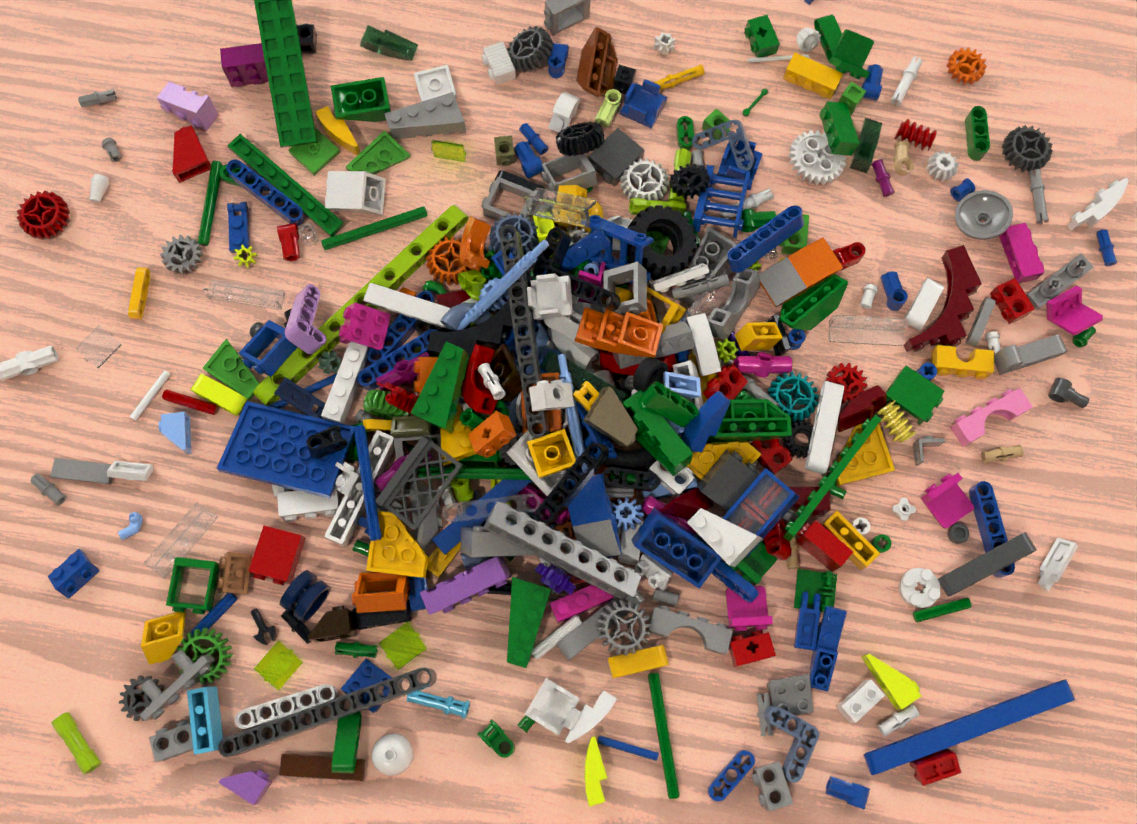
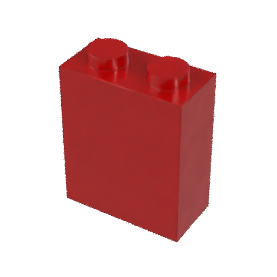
(823, 545)
(276, 555)

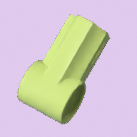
(608, 108)

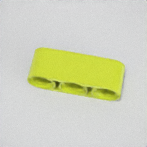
(219, 394)

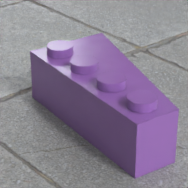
(465, 585)

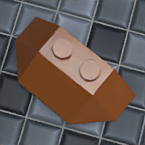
(597, 63)

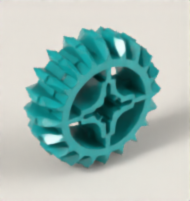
(785, 395)

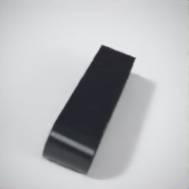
(580, 478)

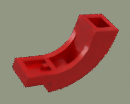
(473, 387)

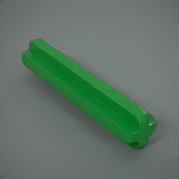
(942, 609)

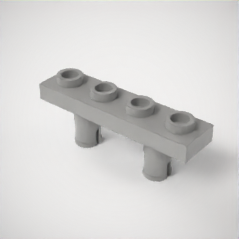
(1059, 281)
(171, 694)

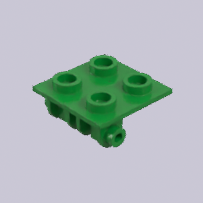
(815, 582)

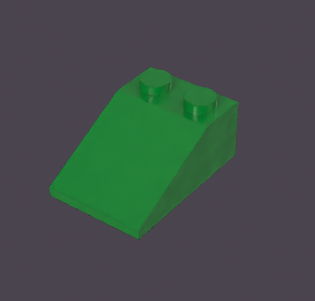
(361, 100)

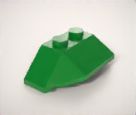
(814, 305)
(754, 421)

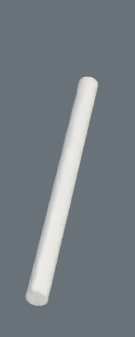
(776, 58)

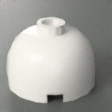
(392, 754)

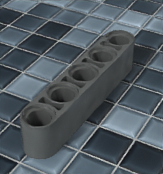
(987, 564)

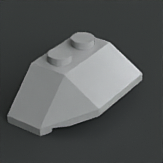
(430, 526)

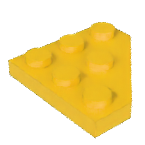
(704, 460)
(869, 461)
(397, 549)

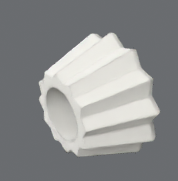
(808, 39)

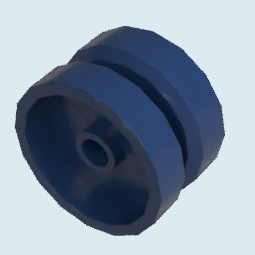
(305, 596)

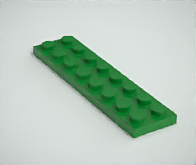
(285, 72)

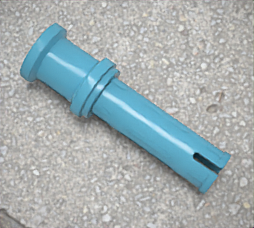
(448, 704)

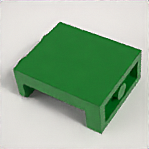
(914, 394)

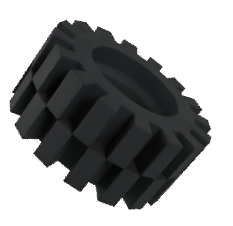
(789, 442)

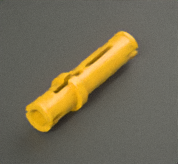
(696, 72)

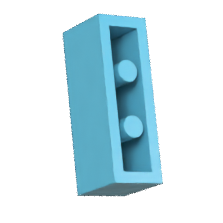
(205, 719)

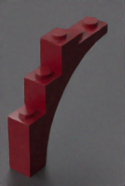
(961, 283)

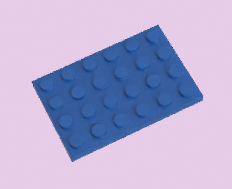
(273, 449)

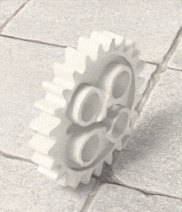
(816, 157)

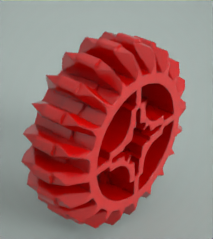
(35, 211)

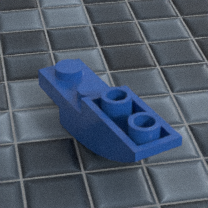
(826, 652)

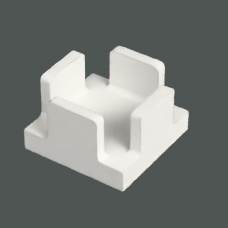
(550, 297)
(554, 707)

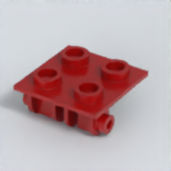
(399, 397)

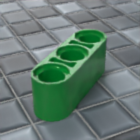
(830, 33)
(974, 126)
(669, 404)
(346, 744)

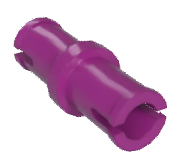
(882, 178)

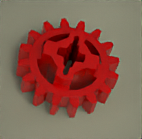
(851, 376)

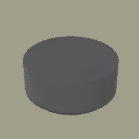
(958, 533)

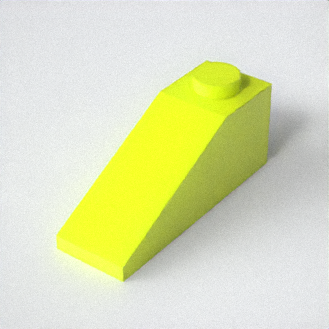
(896, 686)

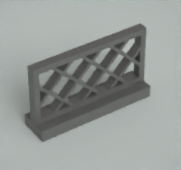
(405, 472)

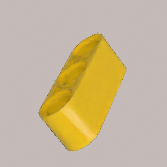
(640, 661)

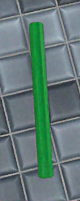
(374, 228)
(478, 473)
(663, 736)

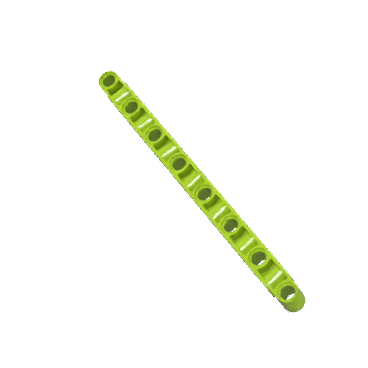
(400, 267)

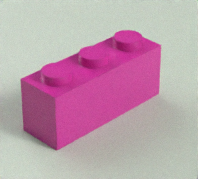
(1021, 253)
(579, 602)

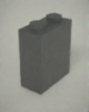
(615, 156)
(728, 479)

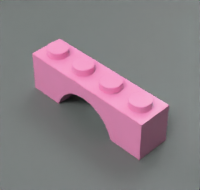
(1009, 406)

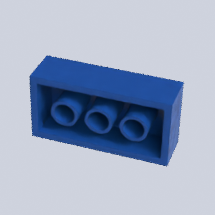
(676, 548)

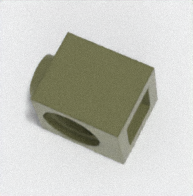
(504, 143)

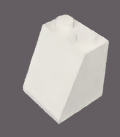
(355, 192)

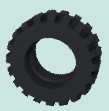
(676, 229)

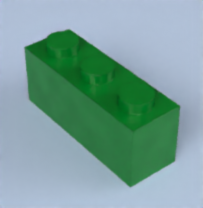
(839, 128)

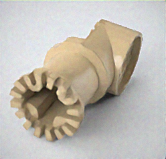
(902, 158)

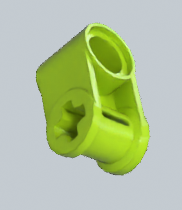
(472, 283)
(462, 489)

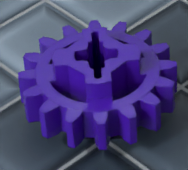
(555, 578)

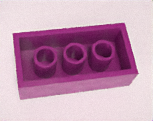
(244, 65)

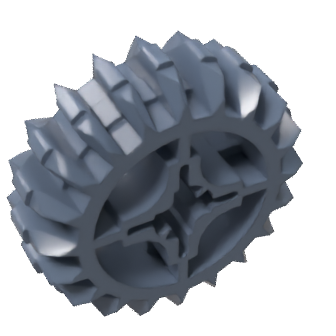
(528, 241)

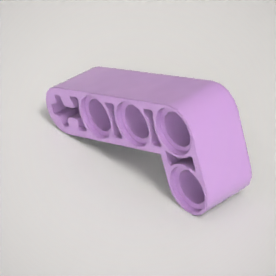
(299, 325)

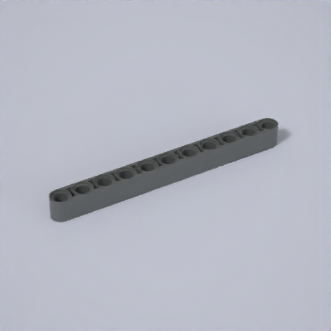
(526, 320)
(318, 715)

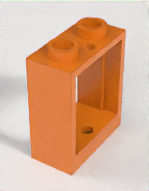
(380, 601)

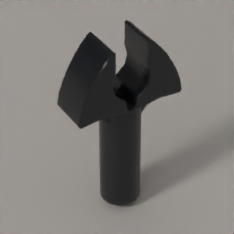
(262, 627)

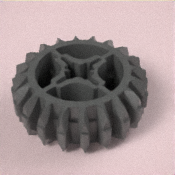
(530, 49)
(1021, 140)

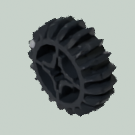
(580, 138)

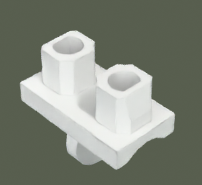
(654, 571)

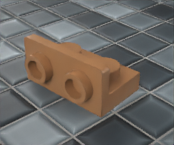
(234, 573)

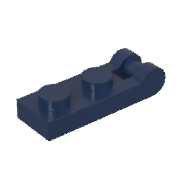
(299, 398)

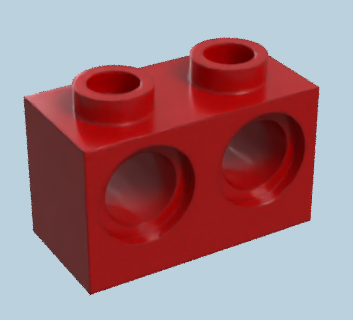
(1016, 298)
(728, 382)
(775, 449)

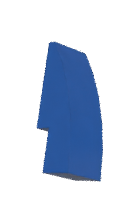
(706, 422)

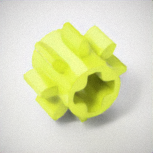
(240, 253)

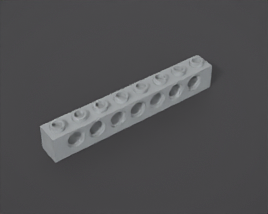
(552, 553)

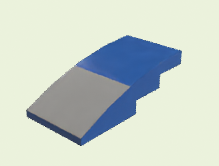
(593, 518)

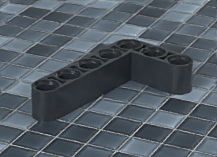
(553, 265)

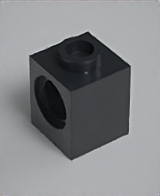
(308, 44)
(624, 78)

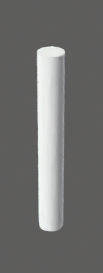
(150, 395)

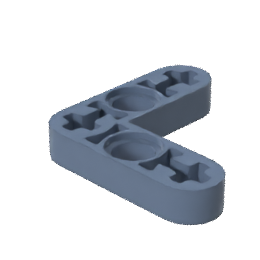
(732, 137)
(799, 735)

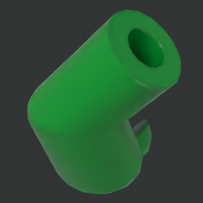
(434, 286)
(835, 490)

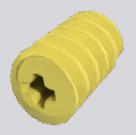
(895, 422)

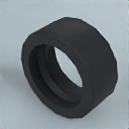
(648, 372)

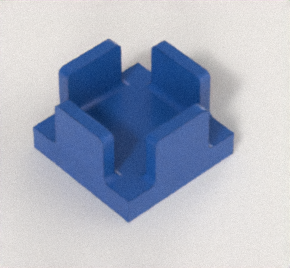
(643, 103)
(729, 167)

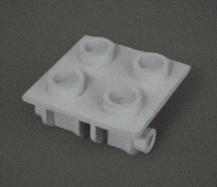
(792, 694)

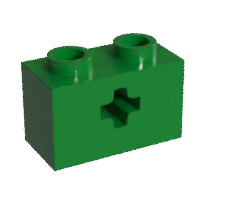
(761, 36)

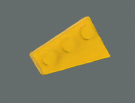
(458, 442)

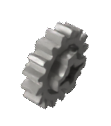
(172, 257)

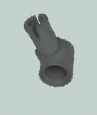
(1063, 391)

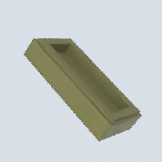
(409, 426)

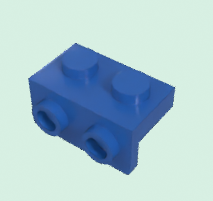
(73, 574)

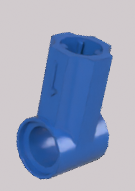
(872, 83)
(530, 163)
(893, 290)
(417, 585)
(852, 793)

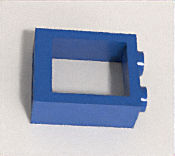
(260, 341)

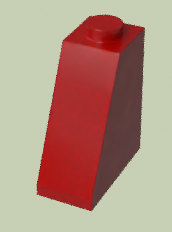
(188, 155)

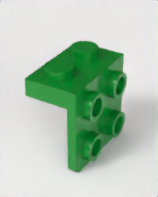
(852, 53)
(755, 565)

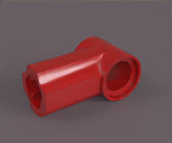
(289, 238)

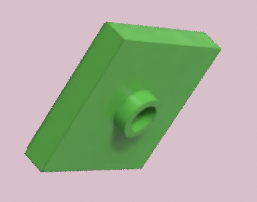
(315, 155)

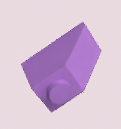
(248, 785)

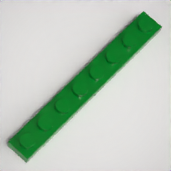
(284, 183)
(827, 482)

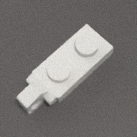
(1056, 562)

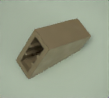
(611, 418)

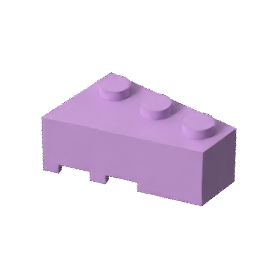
(188, 105)

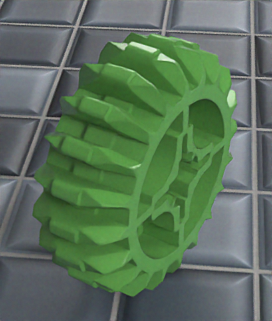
(377, 405)
(200, 648)

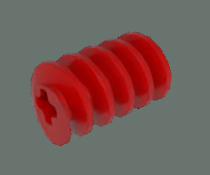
(915, 134)

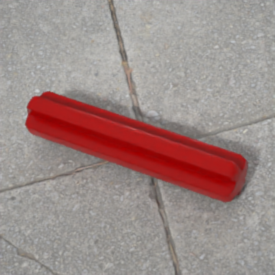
(190, 402)

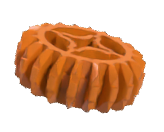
(436, 257)

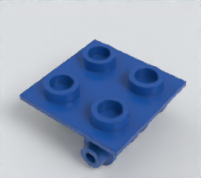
(364, 676)

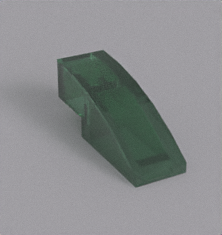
(388, 44)
(868, 142)

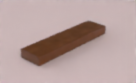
(317, 767)

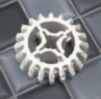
(633, 174)

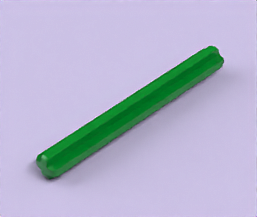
(209, 204)

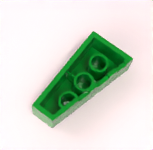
(443, 388)
(658, 436)
(526, 613)

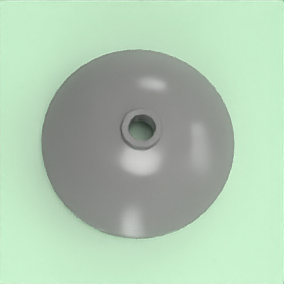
(984, 206)

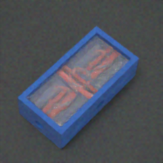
(762, 505)

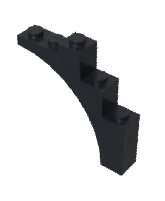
(490, 331)

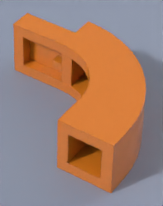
(473, 244)

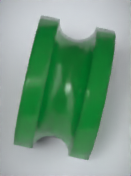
(884, 538)

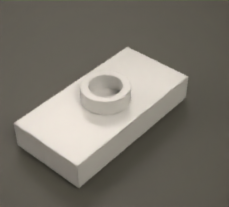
(130, 470)

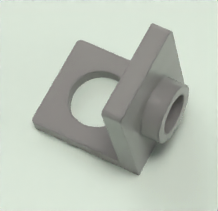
(927, 441)

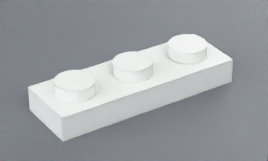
(680, 278)

